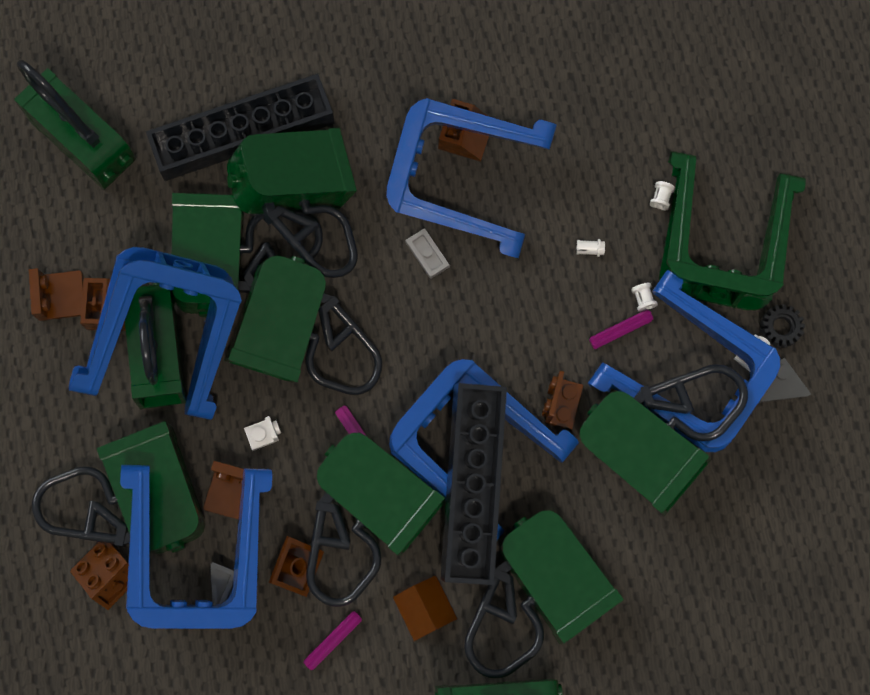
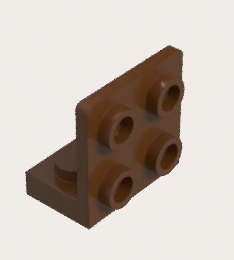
(55, 294)
(564, 401)
(225, 490)
(103, 574)

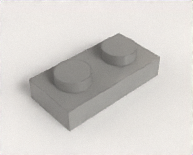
(427, 253)

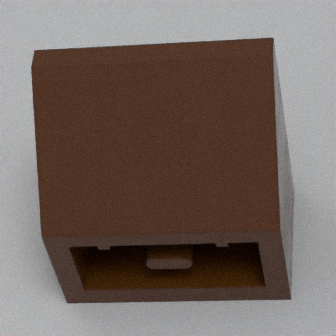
(463, 142)
(92, 302)

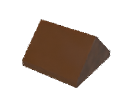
(292, 566)
(424, 608)

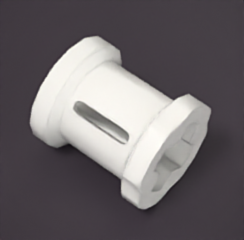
(662, 195)
(644, 297)

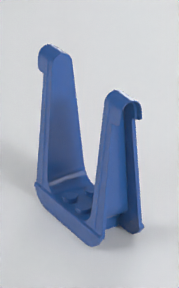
(429, 113)
(144, 265)
(758, 355)
(404, 435)
(239, 606)

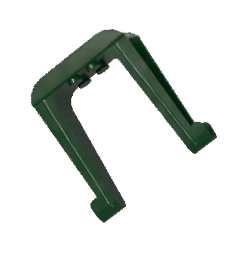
(720, 286)

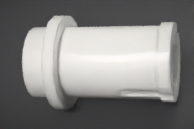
(591, 247)

